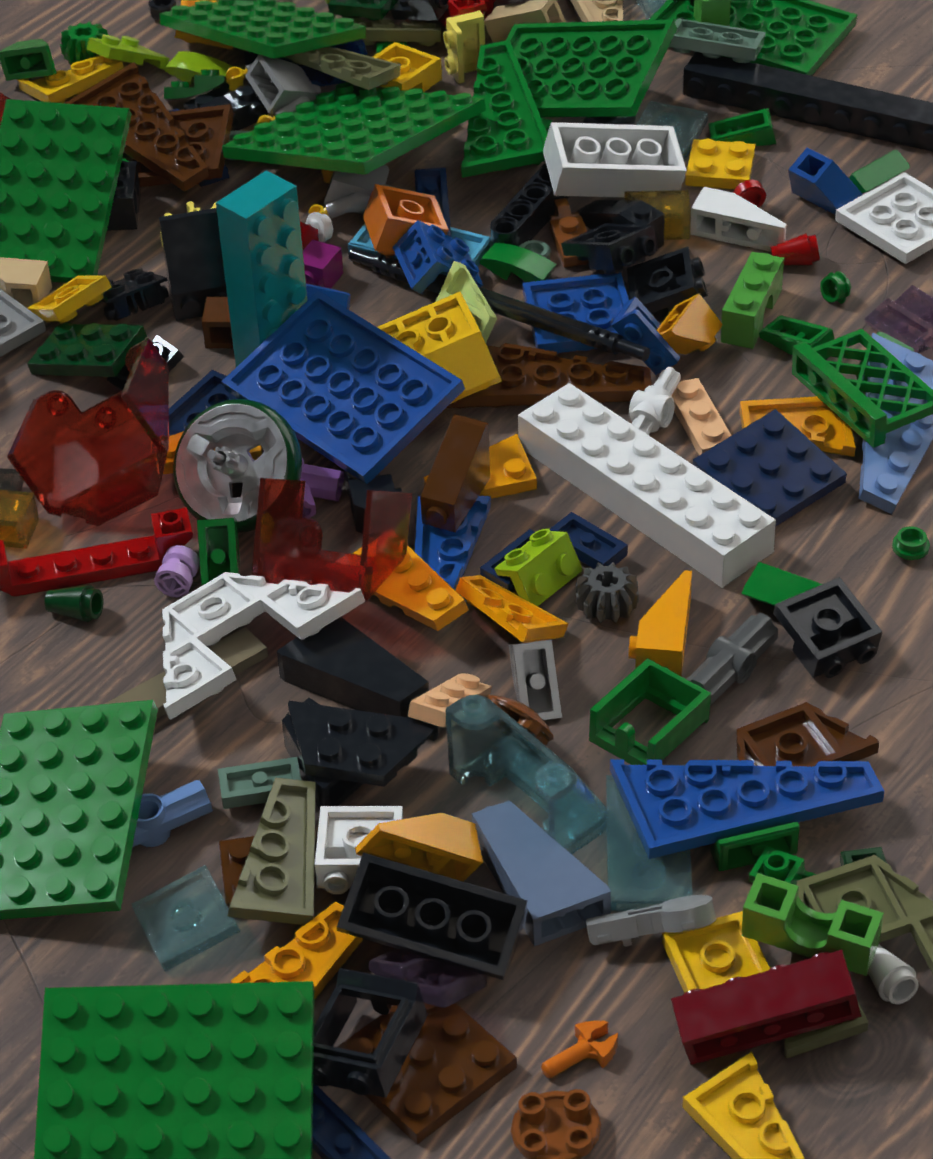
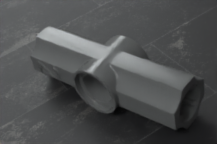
(735, 657)

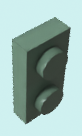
(253, 782)

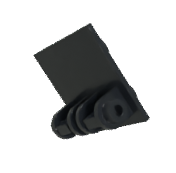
(136, 283)

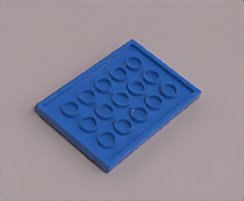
(345, 386)

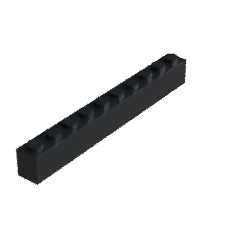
(811, 100)

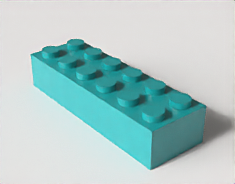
(261, 259)

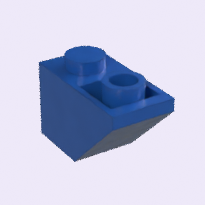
(821, 181)

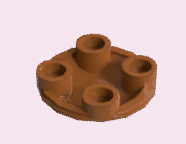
(525, 717)
(555, 1125)

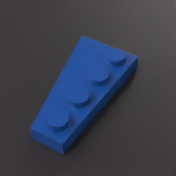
(451, 551)

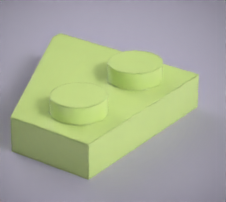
(461, 280)

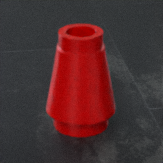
(798, 250)

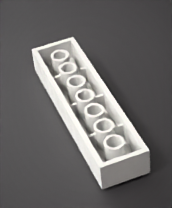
(647, 484)

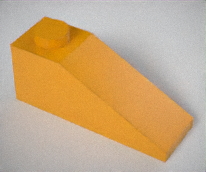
(664, 628)
(427, 842)

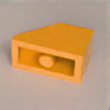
(690, 326)

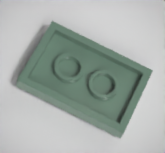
(717, 40)

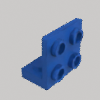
(427, 252)

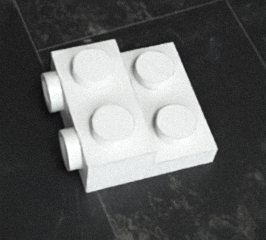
(338, 835)

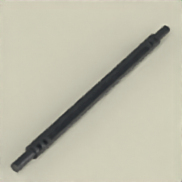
(519, 311)

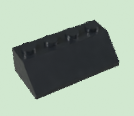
(433, 916)

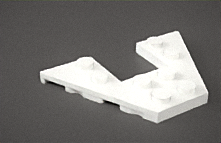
(223, 606)

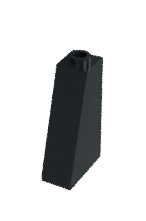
(350, 670)

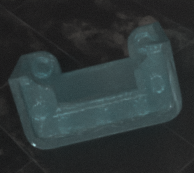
(493, 745)

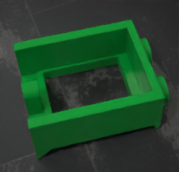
(663, 688)

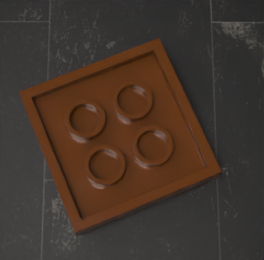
(205, 131)
(443, 1072)

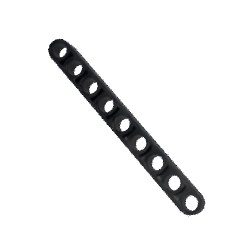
(535, 201)

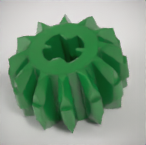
(76, 38)

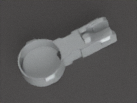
(670, 916)

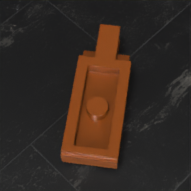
(565, 226)

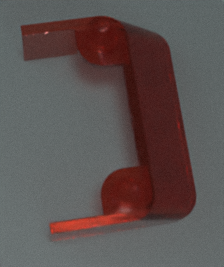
(292, 545)

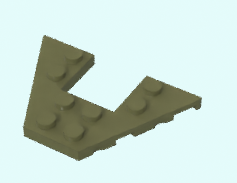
(877, 887)

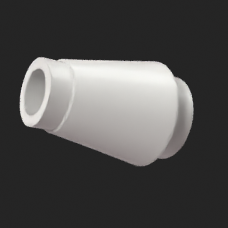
(892, 977)

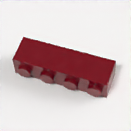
(765, 1007)

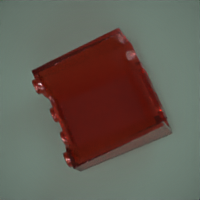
(103, 457)

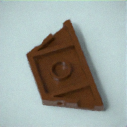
(803, 737)

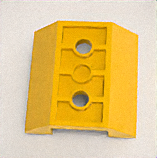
(450, 339)

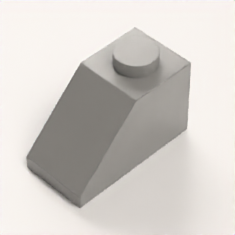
(536, 677)

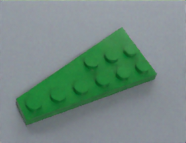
(511, 126)

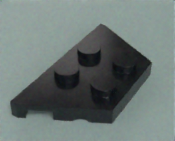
(355, 742)

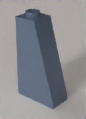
(541, 871)

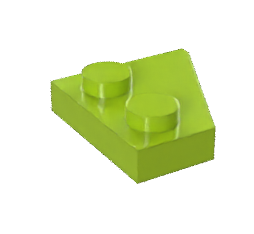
(126, 50)

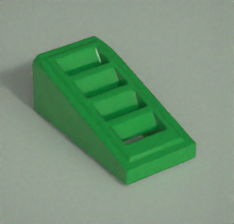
(748, 128)
(796, 333)

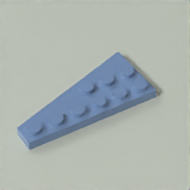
(892, 465)

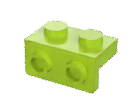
(541, 565)

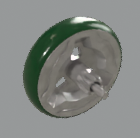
(233, 429)

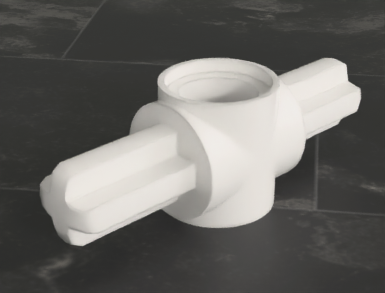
(655, 404)

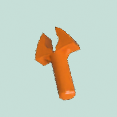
(586, 1047)

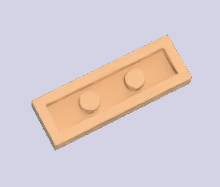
(698, 415)
(432, 704)

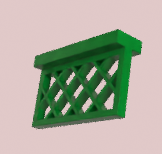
(845, 395)

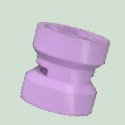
(173, 575)

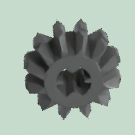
(607, 592)

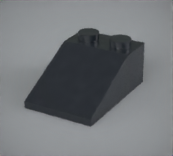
(193, 261)

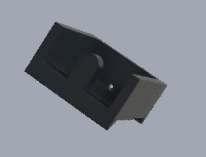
(357, 1070)

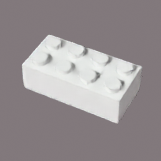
(612, 159)

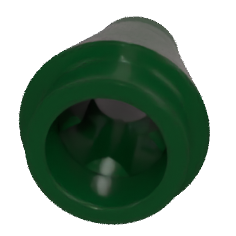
(75, 602)

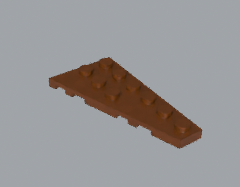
(152, 131)
(536, 373)

